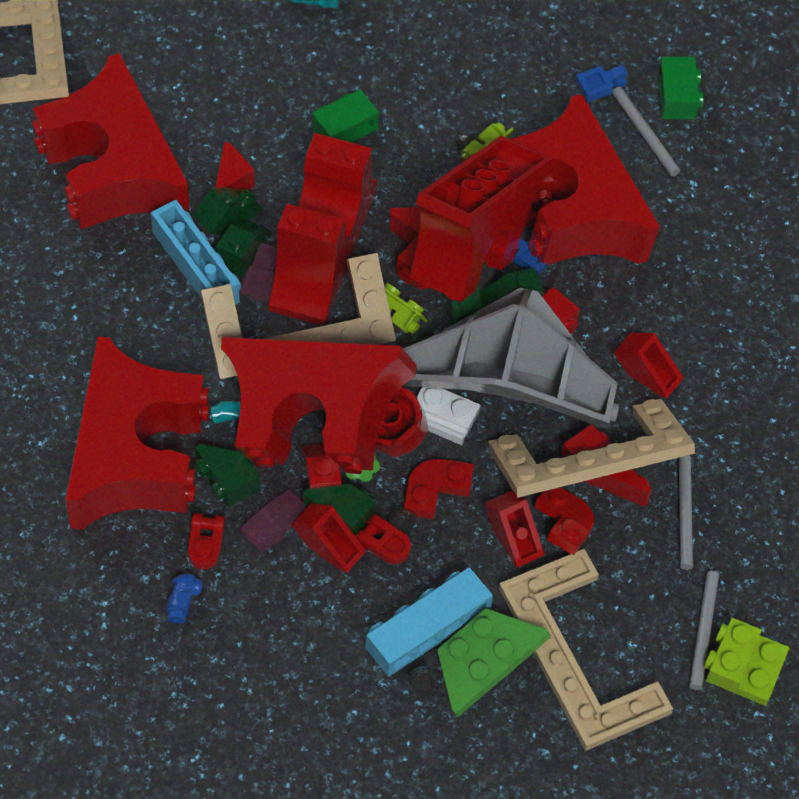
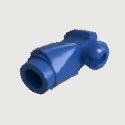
(179, 601)

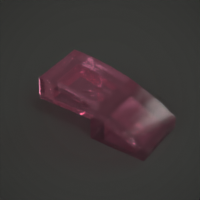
(261, 274)
(273, 520)

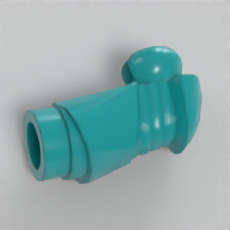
(225, 411)

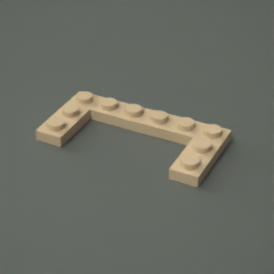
(48, 48)
(371, 327)
(663, 442)
(590, 721)

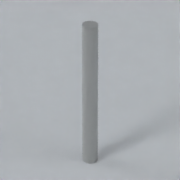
(646, 131)
(685, 512)
(704, 630)

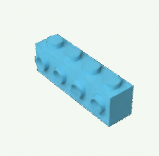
(191, 250)
(427, 621)

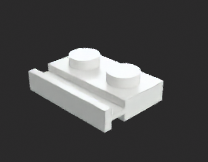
(448, 413)

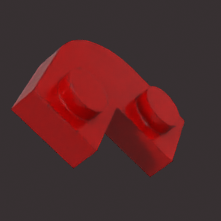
(436, 477)
(573, 518)

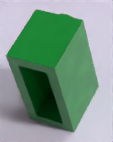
(679, 88)
(347, 118)

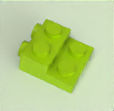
(745, 661)

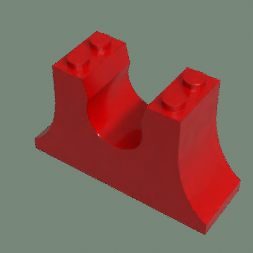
(115, 124)
(597, 198)
(476, 216)
(322, 229)
(292, 378)
(120, 411)

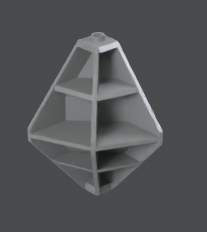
(520, 354)

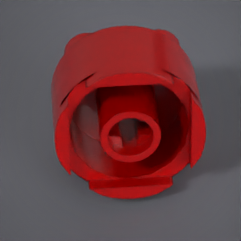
(407, 431)

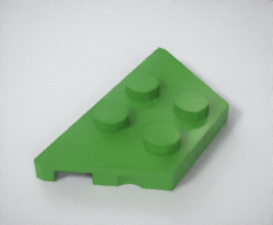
(485, 654)

